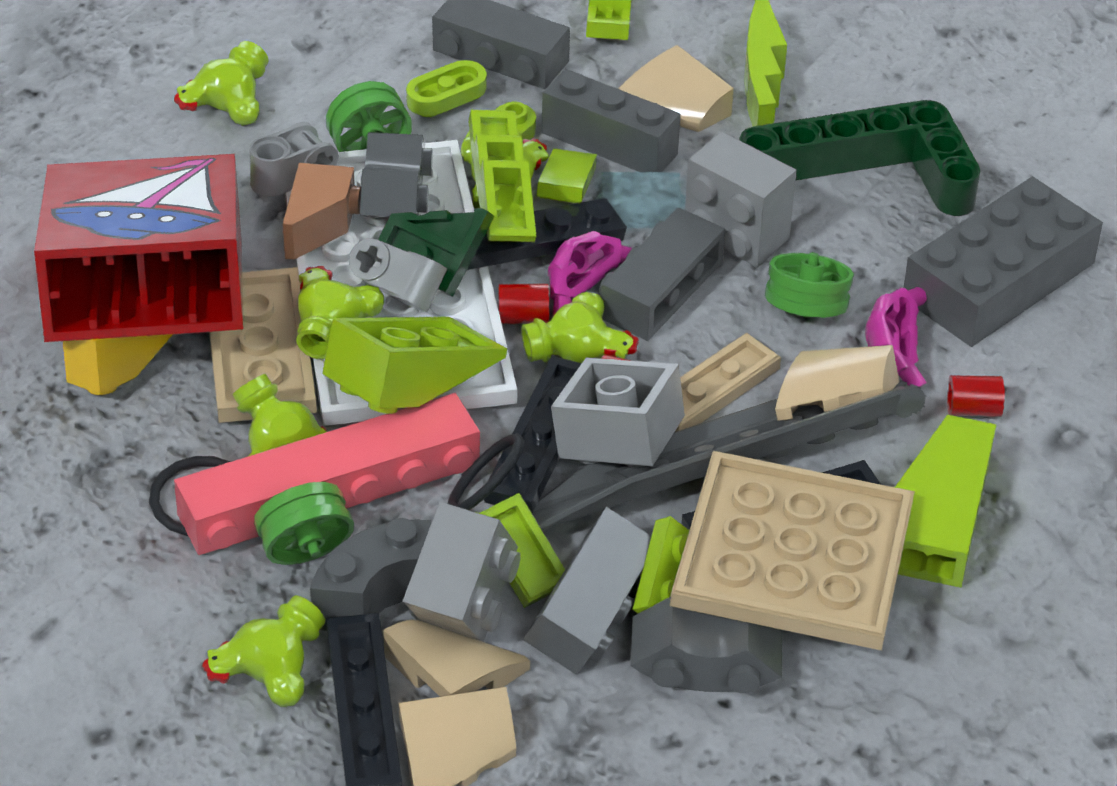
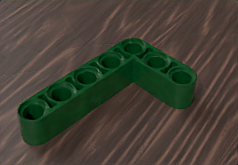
(879, 138)

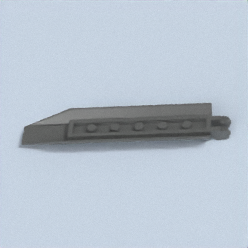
(688, 452)

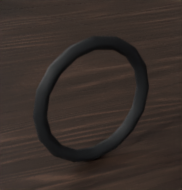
(518, 444)
(164, 475)

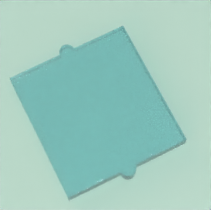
(642, 197)

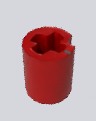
(523, 303)
(976, 396)

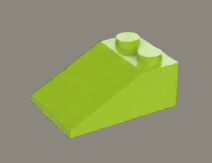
(405, 358)

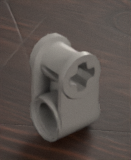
(277, 157)
(401, 273)

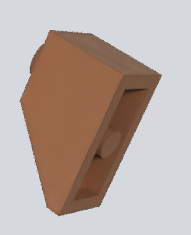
(319, 207)

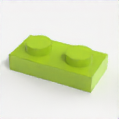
(661, 563)

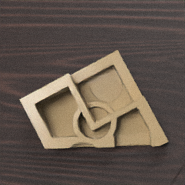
(684, 86)
(836, 378)
(448, 659)
(457, 736)

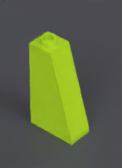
(946, 500)

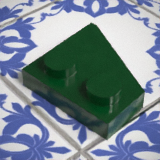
(442, 237)

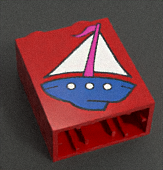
(140, 248)

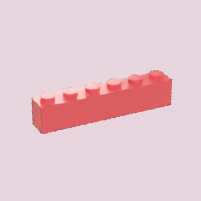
(361, 459)

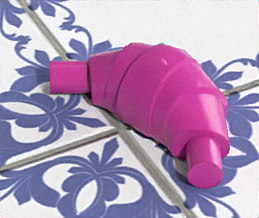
(582, 264)
(894, 324)

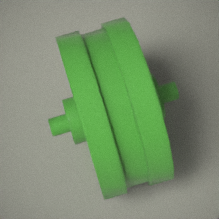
(355, 111)
(809, 285)
(303, 523)

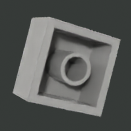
(743, 194)
(618, 412)
(462, 572)

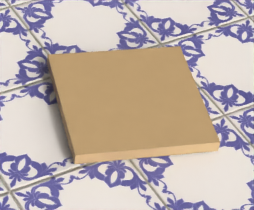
(794, 550)

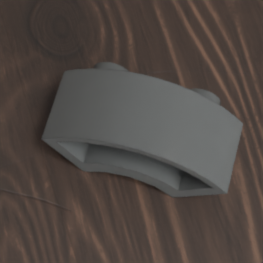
(395, 175)
(369, 569)
(704, 650)

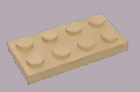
(264, 344)

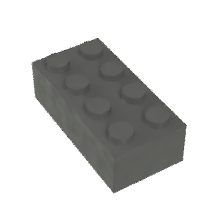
(1003, 260)

